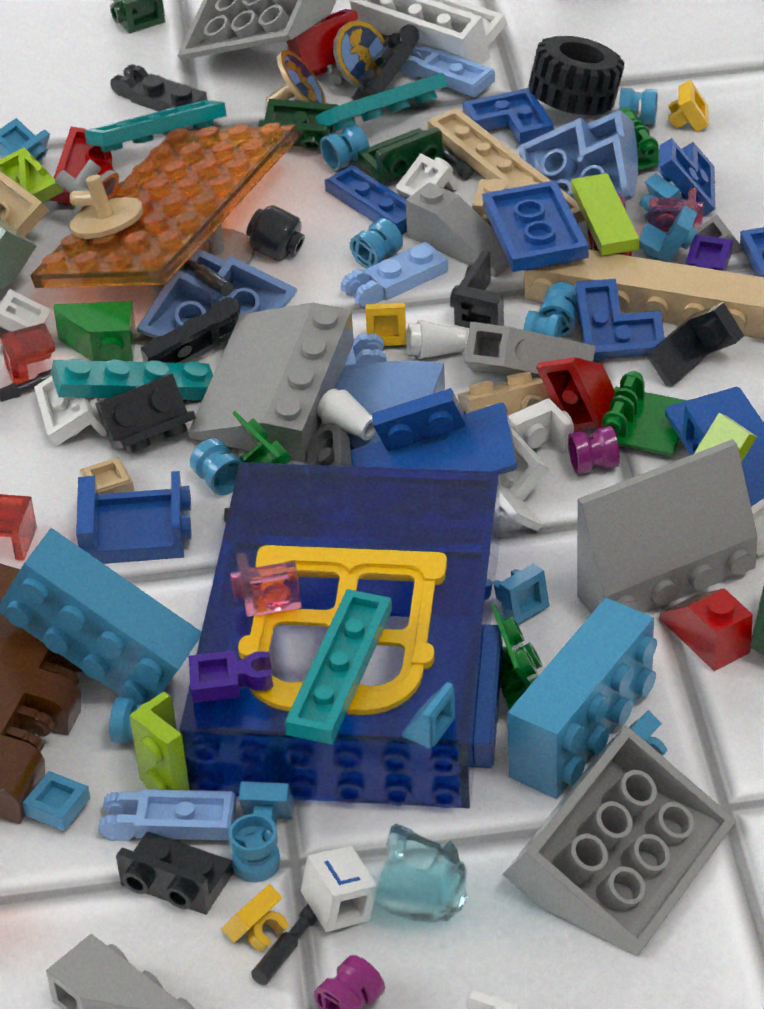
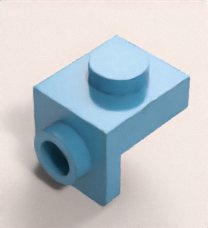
(16, 136)
(664, 245)

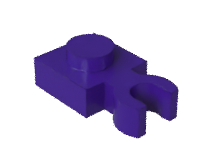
(710, 252)
(221, 674)

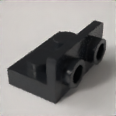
(143, 413)
(174, 872)

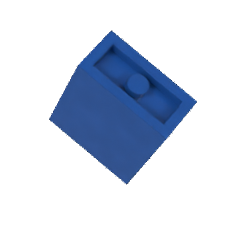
(133, 523)

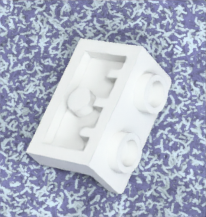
(66, 416)

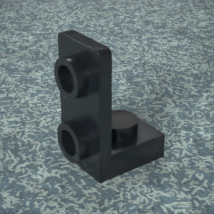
(471, 300)
(693, 341)

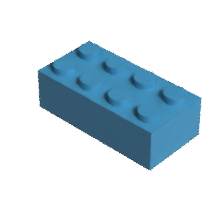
(98, 619)
(581, 698)

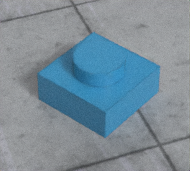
(56, 800)

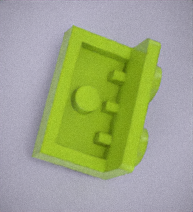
(159, 745)

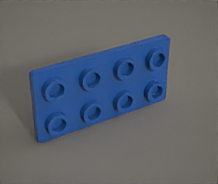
(695, 416)
(439, 436)

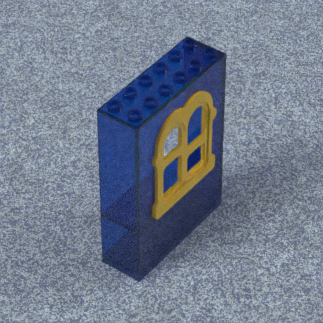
(371, 530)

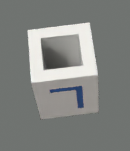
(338, 888)

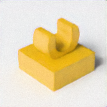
(689, 107)
(387, 321)
(255, 915)

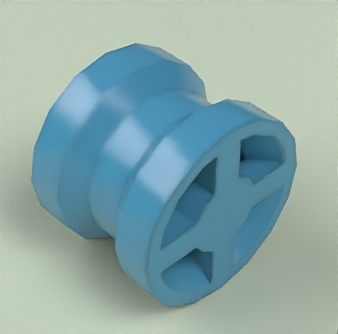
(544, 325)

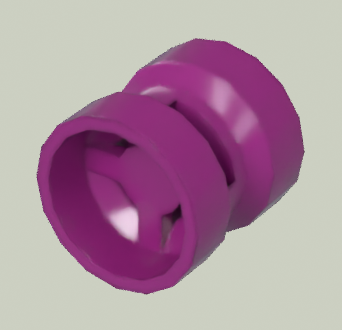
(596, 449)
(352, 988)

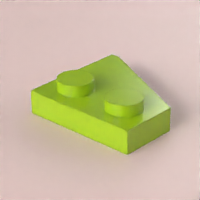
(30, 175)

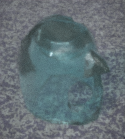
(421, 878)

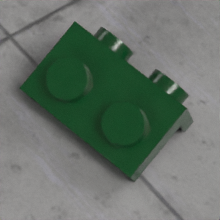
(301, 115)
(395, 156)

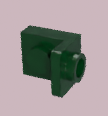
(137, 14)

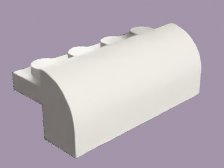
(442, 24)

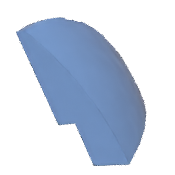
(587, 150)
(189, 298)
(390, 384)

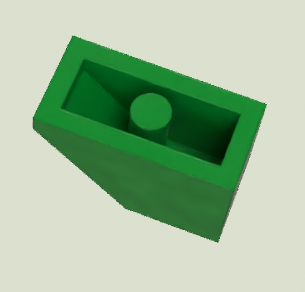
(98, 329)

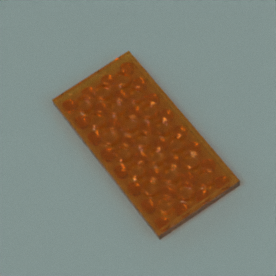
(185, 195)

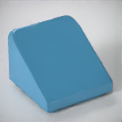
(432, 718)

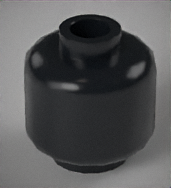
(275, 232)

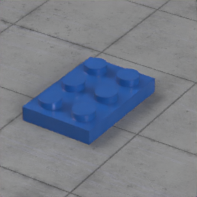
(535, 226)

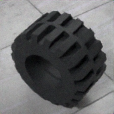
(576, 75)

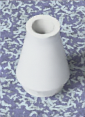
(433, 339)
(347, 413)

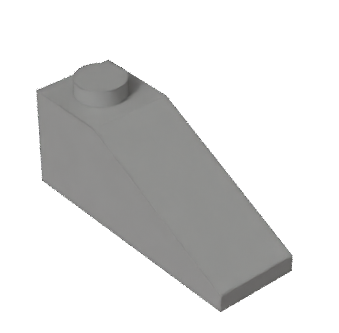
(452, 227)

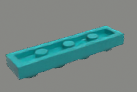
(372, 106)
(143, 128)
(108, 378)
(338, 667)

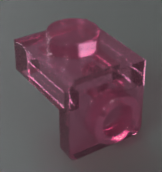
(665, 210)
(266, 587)

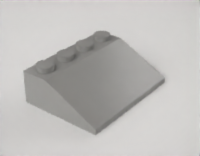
(249, 23)
(277, 374)
(666, 532)
(621, 845)

